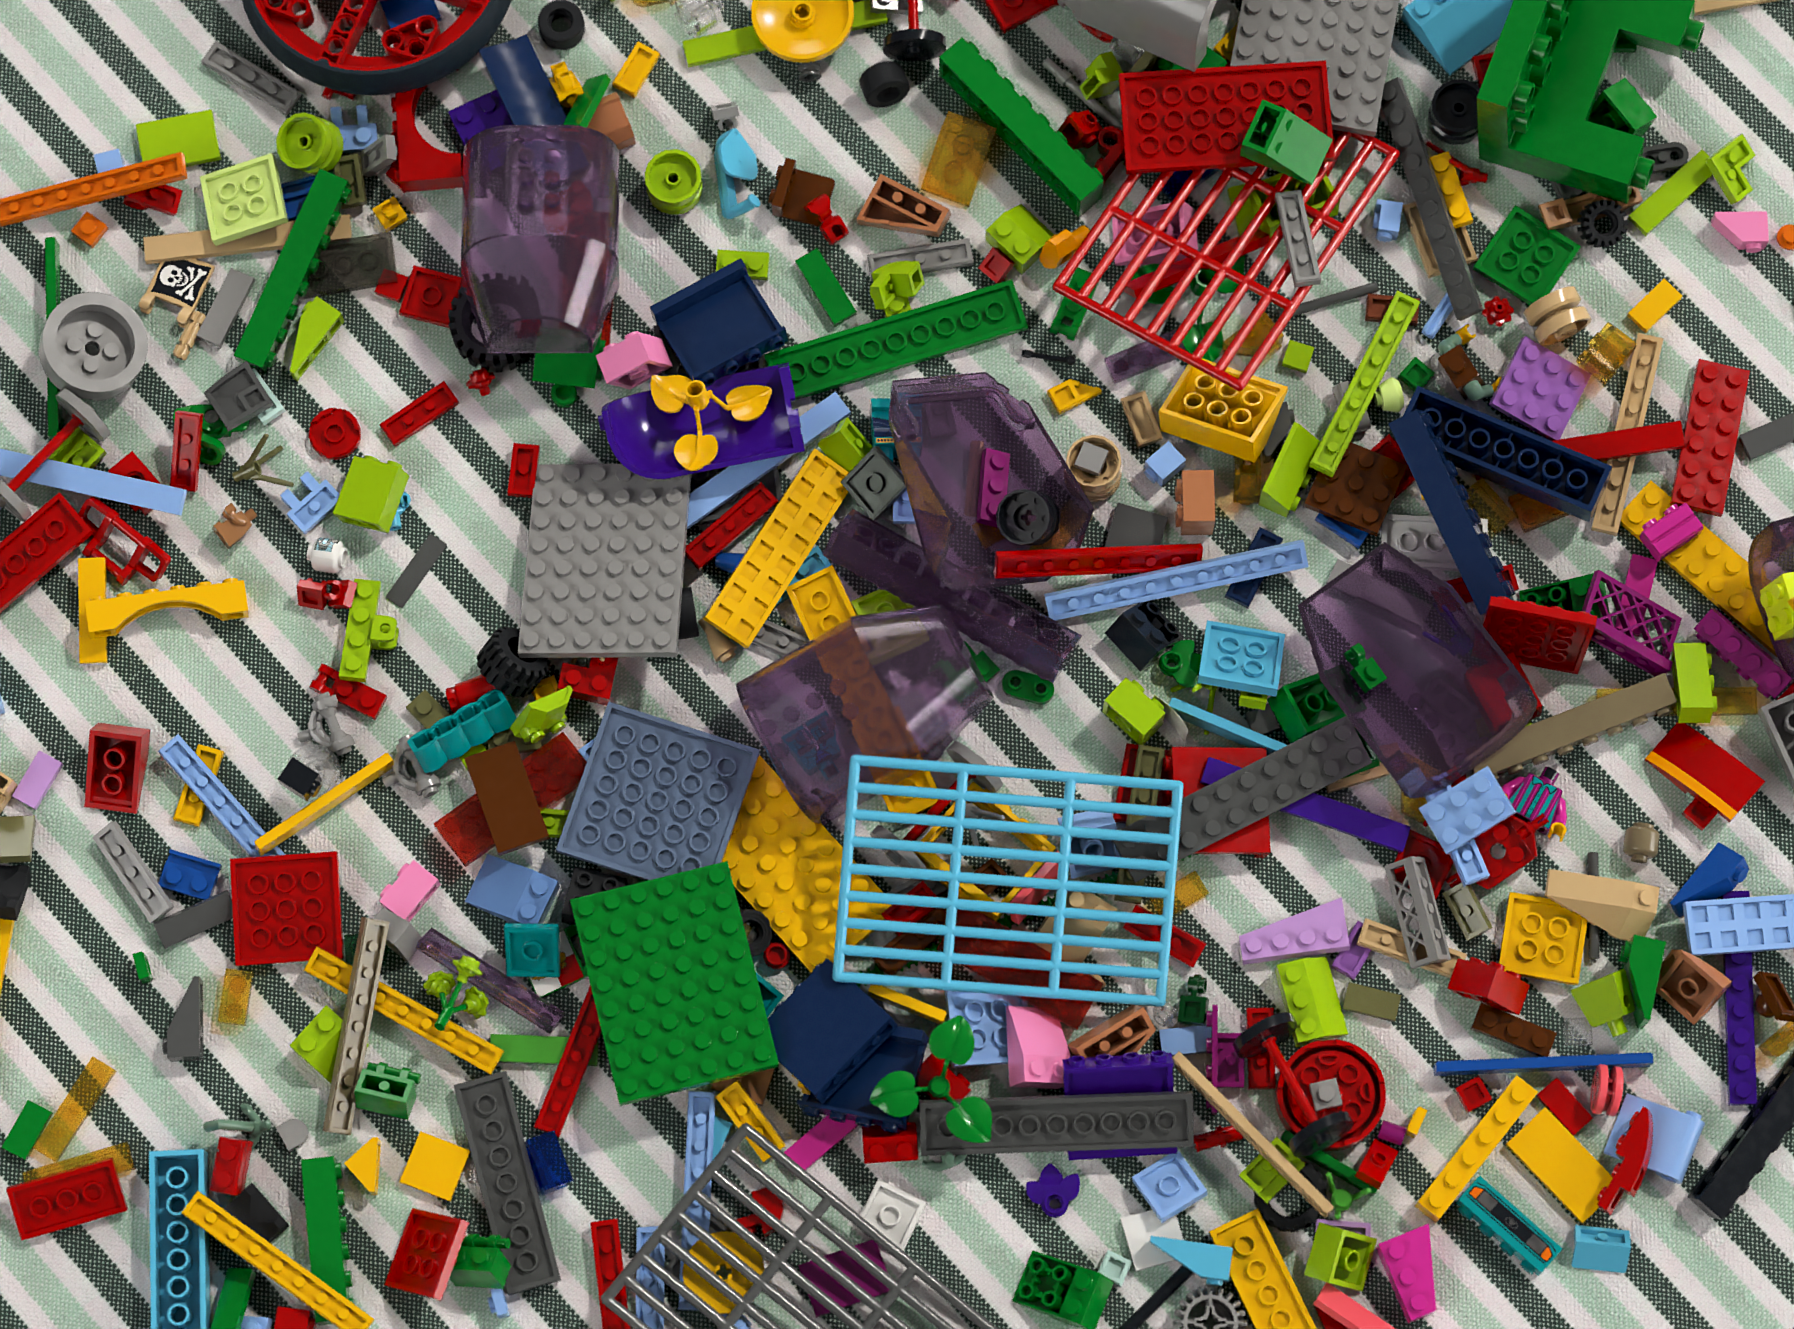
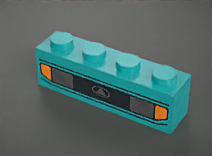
(1509, 1226)

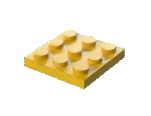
(1542, 939)

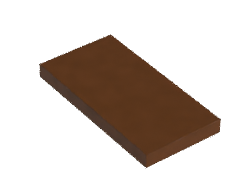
(506, 798)

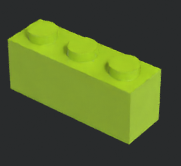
(1693, 683)

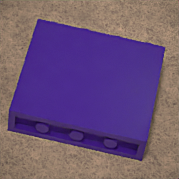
(1118, 1075)

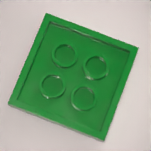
(1526, 257)

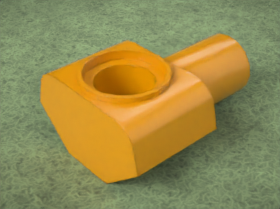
(1062, 247)

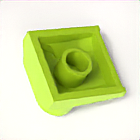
(542, 716)

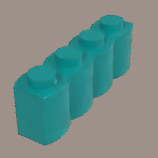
(459, 732)

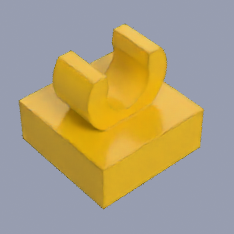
(390, 214)

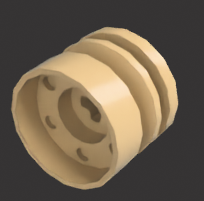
(1109, 480)

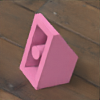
(1743, 229)

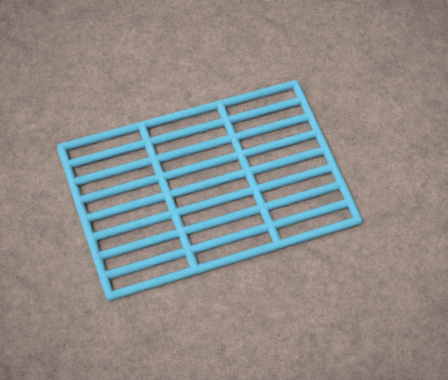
(955, 877)

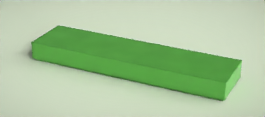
(534, 1049)

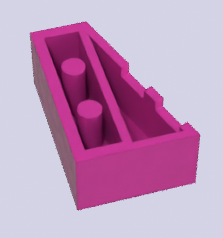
(1410, 1271)

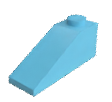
(1203, 1259)

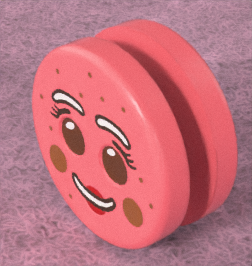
(1606, 1091)

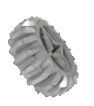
(1210, 1299)

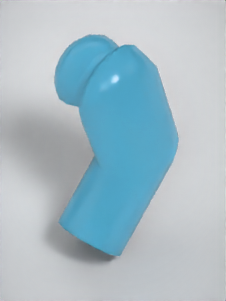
(403, 505)

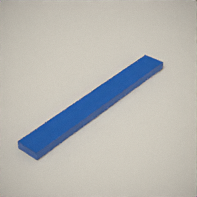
(1541, 1064)

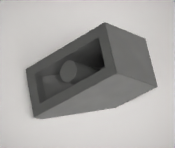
(1279, 432)

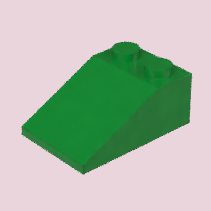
(1304, 707)
(1642, 962)

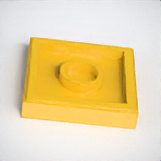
(435, 1166)

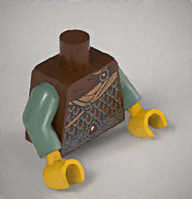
(1461, 368)

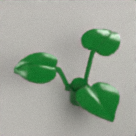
(1197, 286)
(897, 1090)

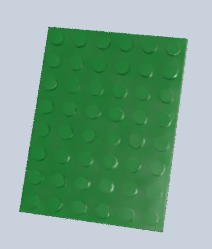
(674, 983)

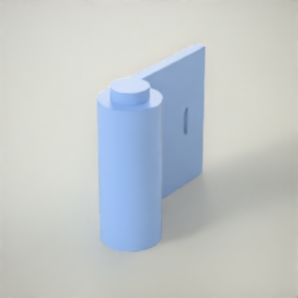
(1673, 1136)

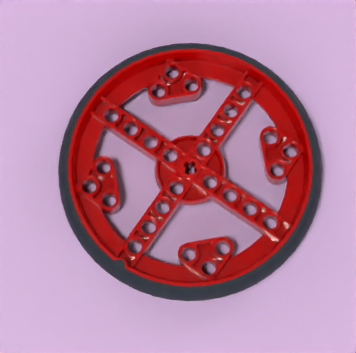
(384, 75)

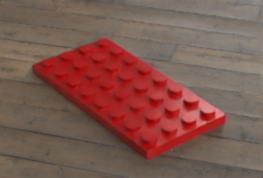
(1203, 116)

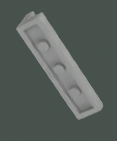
(1426, 911)

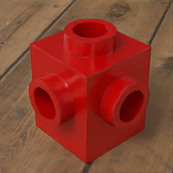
(1080, 129)

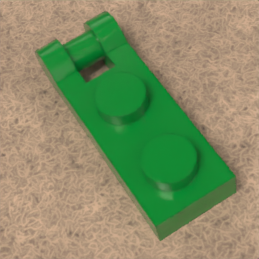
(1070, 310)

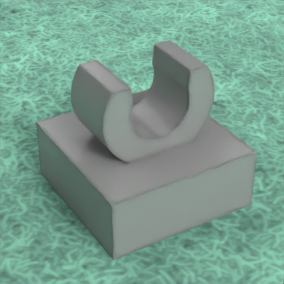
(723, 112)

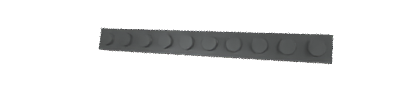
(1430, 200)

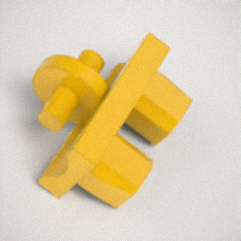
(565, 84)

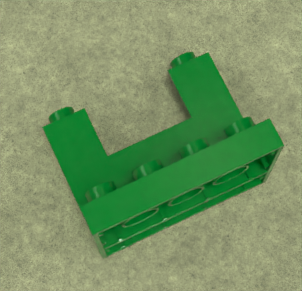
(1548, 79)

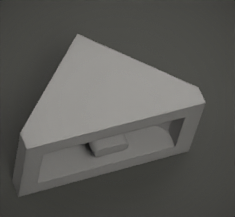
(401, 934)

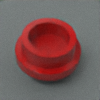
(776, 955)

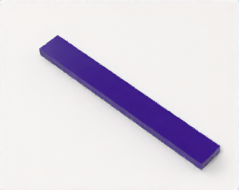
(1329, 813)

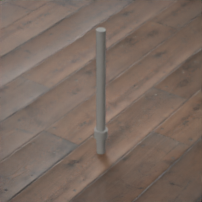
(1065, 78)

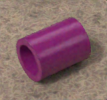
(1392, 1132)

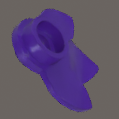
(1053, 1187)

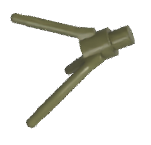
(252, 468)

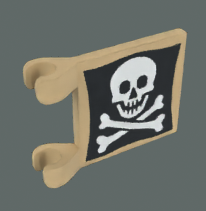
(179, 284)

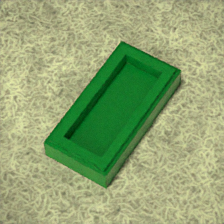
(27, 1130)

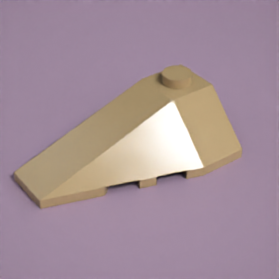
(1609, 903)

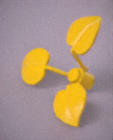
(674, 390)

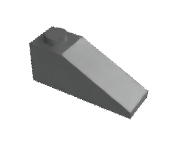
(185, 1032)

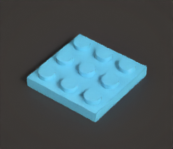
(1241, 658)

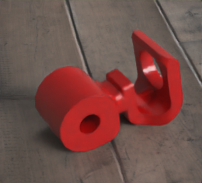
(832, 226)

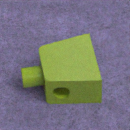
(1606, 1001)

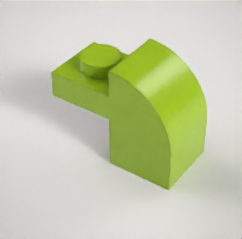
(894, 280)

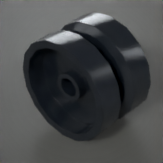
(1454, 112)

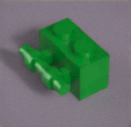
(387, 1090)
(481, 1262)

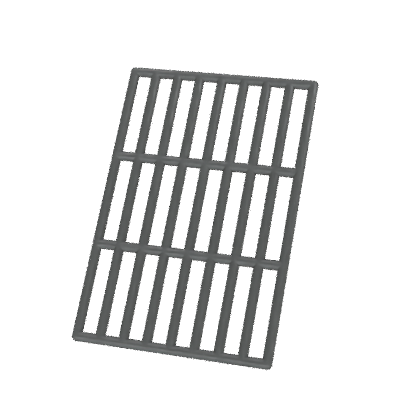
(778, 1261)

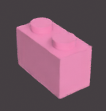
(409, 891)

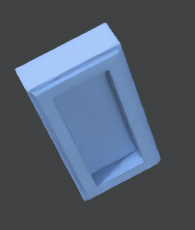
(1185, 1039)

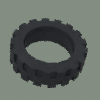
(1302, 1221)

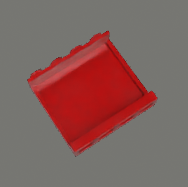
(1188, 766)

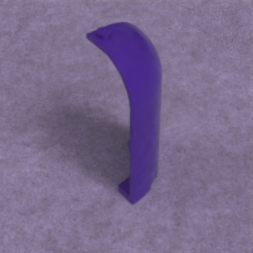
(646, 436)

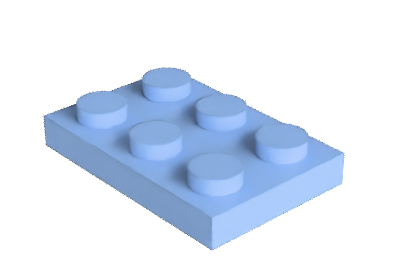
(1467, 810)

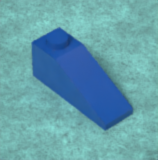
(1713, 878)

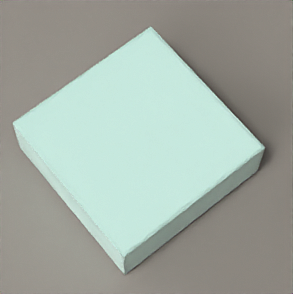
(1115, 1267)

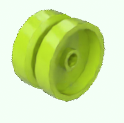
(309, 143)
(673, 181)

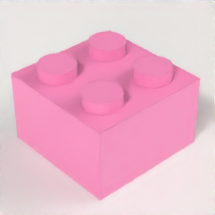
(633, 360)

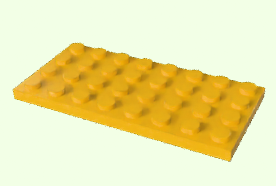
(793, 871)

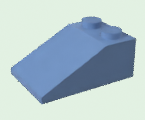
(512, 891)

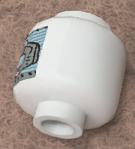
(327, 555)

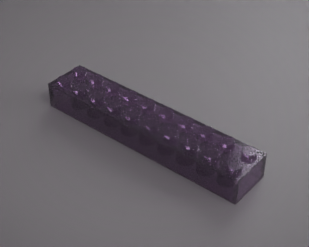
(981, 614)

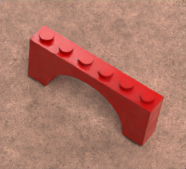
(420, 164)

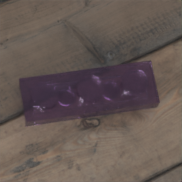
(1138, 359)

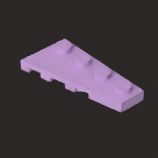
(1301, 935)

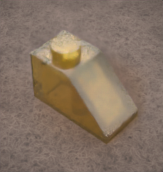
(1256, 338)
(1246, 481)

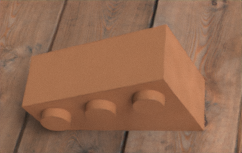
(902, 210)
(1117, 1035)

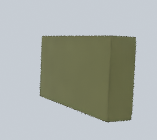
(1371, 1002)

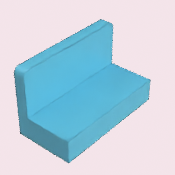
(1601, 1248)

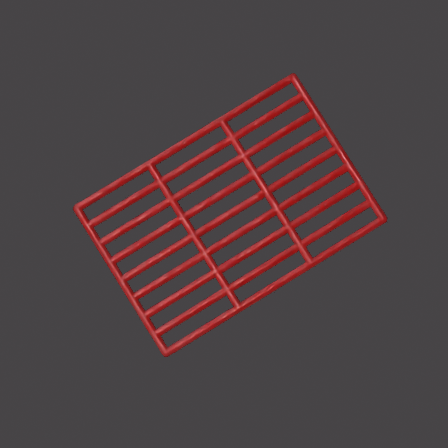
(1202, 258)

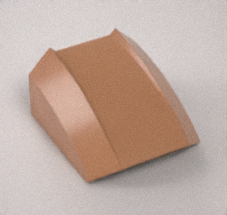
(613, 121)
(1690, 984)

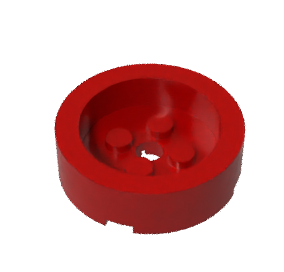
(1358, 1081)

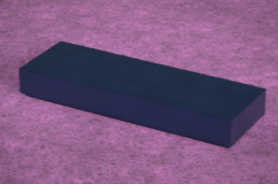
(1244, 591)

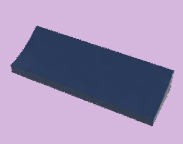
(522, 83)

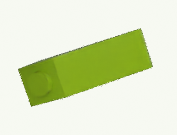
(316, 328)

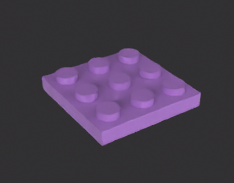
(1539, 389)

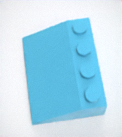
(1456, 28)

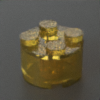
(1606, 353)

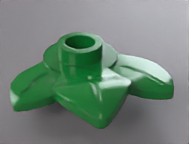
(1186, 663)

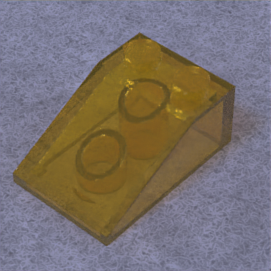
(959, 158)

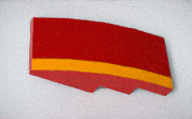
(1705, 770)

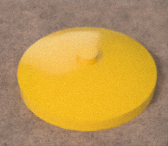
(802, 28)

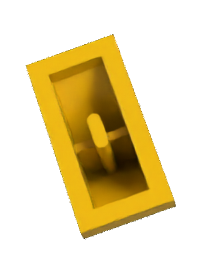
(366, 1164)

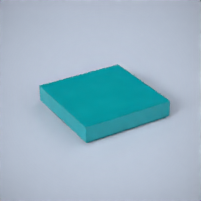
(532, 950)

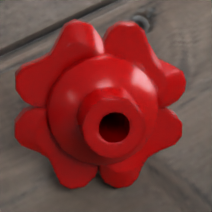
(1497, 311)
(480, 381)

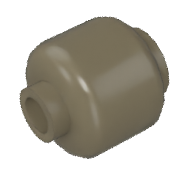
(1641, 842)

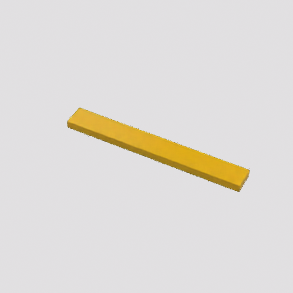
(410, 1014)
(275, 1264)

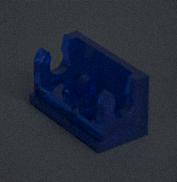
(548, 1162)

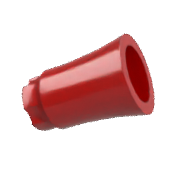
(467, 692)

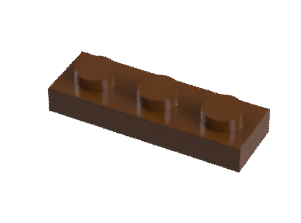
(1513, 1030)

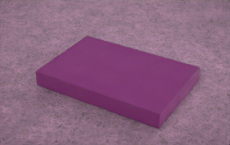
(852, 1270)

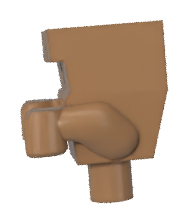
(235, 525)

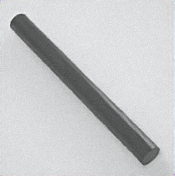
(1334, 298)
(1593, 931)

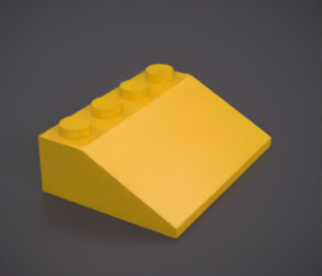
(1220, 416)

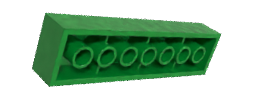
(1021, 127)

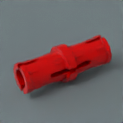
(1217, 1137)

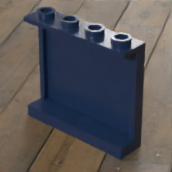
(718, 324)
(827, 1031)
(851, 1101)

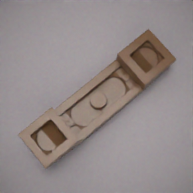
(1564, 213)

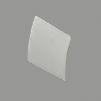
(1174, 719)

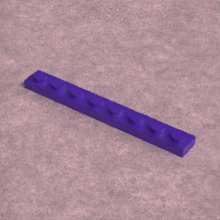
(1740, 1024)

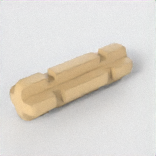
(189, 335)

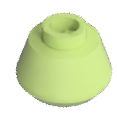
(1389, 395)

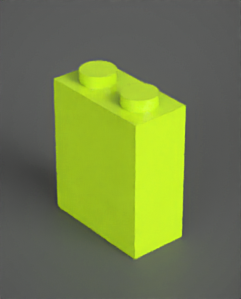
(371, 493)

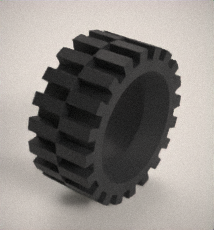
(468, 346)

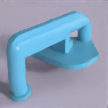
(734, 159)

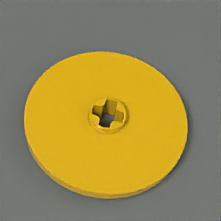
(713, 1262)

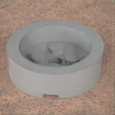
(97, 321)

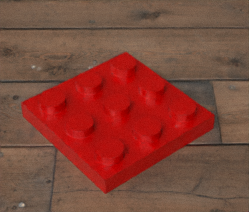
(426, 1254)

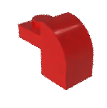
(768, 1201)

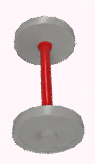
(83, 416)
(959, 754)

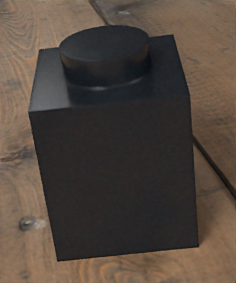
(300, 779)

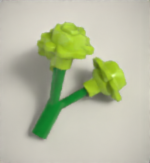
(442, 983)

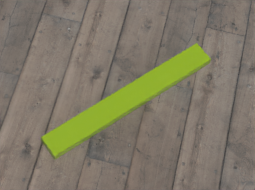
(745, 42)
(1364, 384)

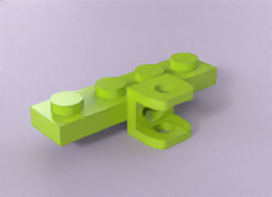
(365, 631)

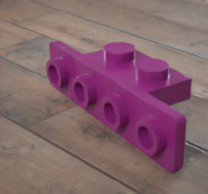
(1226, 1066)

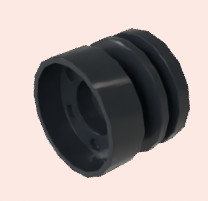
(1014, 513)

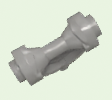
(325, 708)
(423, 784)

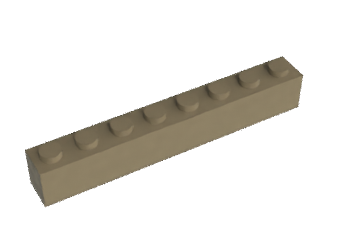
(1583, 725)

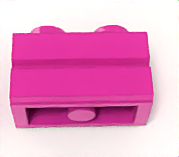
(1671, 531)

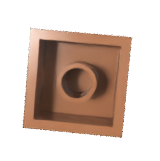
(1197, 502)

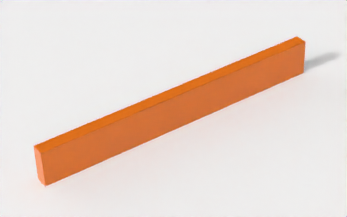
(92, 188)

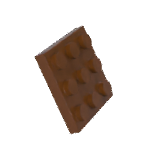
(1358, 490)

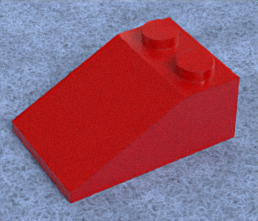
(116, 767)

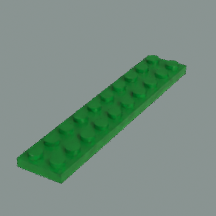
(902, 339)

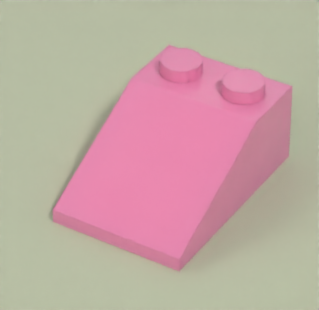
(1159, 250)
(1035, 1048)

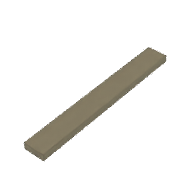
(356, 1025)

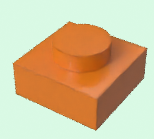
(89, 229)

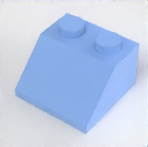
(1091, 846)

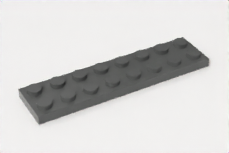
(507, 1180)

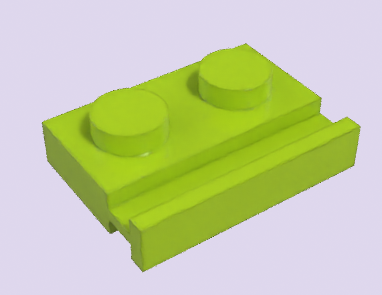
(79, 450)
(1264, 1177)

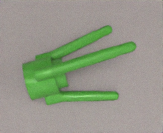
(1342, 1198)

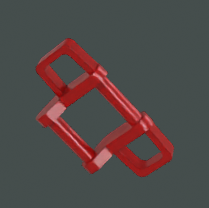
(101, 535)

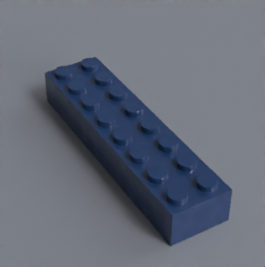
(1515, 456)
(1450, 509)

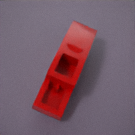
(1635, 1152)

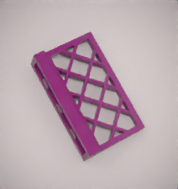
(1625, 644)

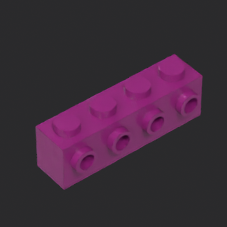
(1743, 652)

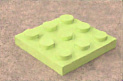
(243, 199)

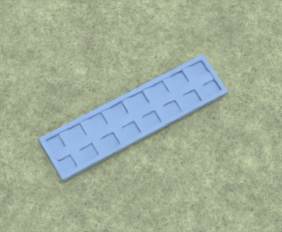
(1739, 925)

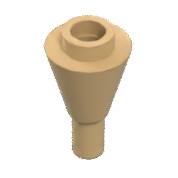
(720, 645)

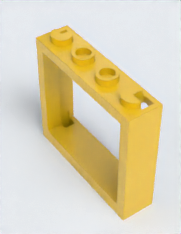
(968, 890)

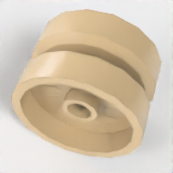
(1557, 316)

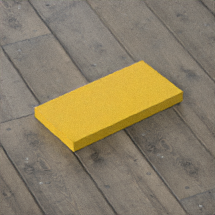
(1561, 1164)

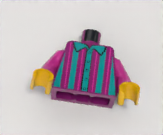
(1536, 796)

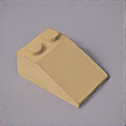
(1078, 926)

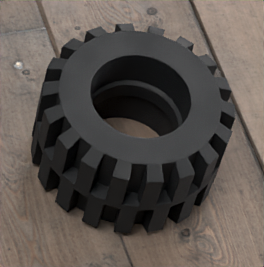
(505, 669)

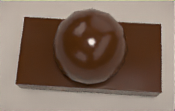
(1774, 998)

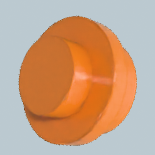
(1785, 237)

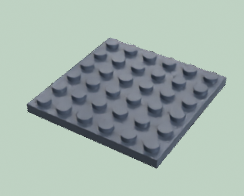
(656, 796)

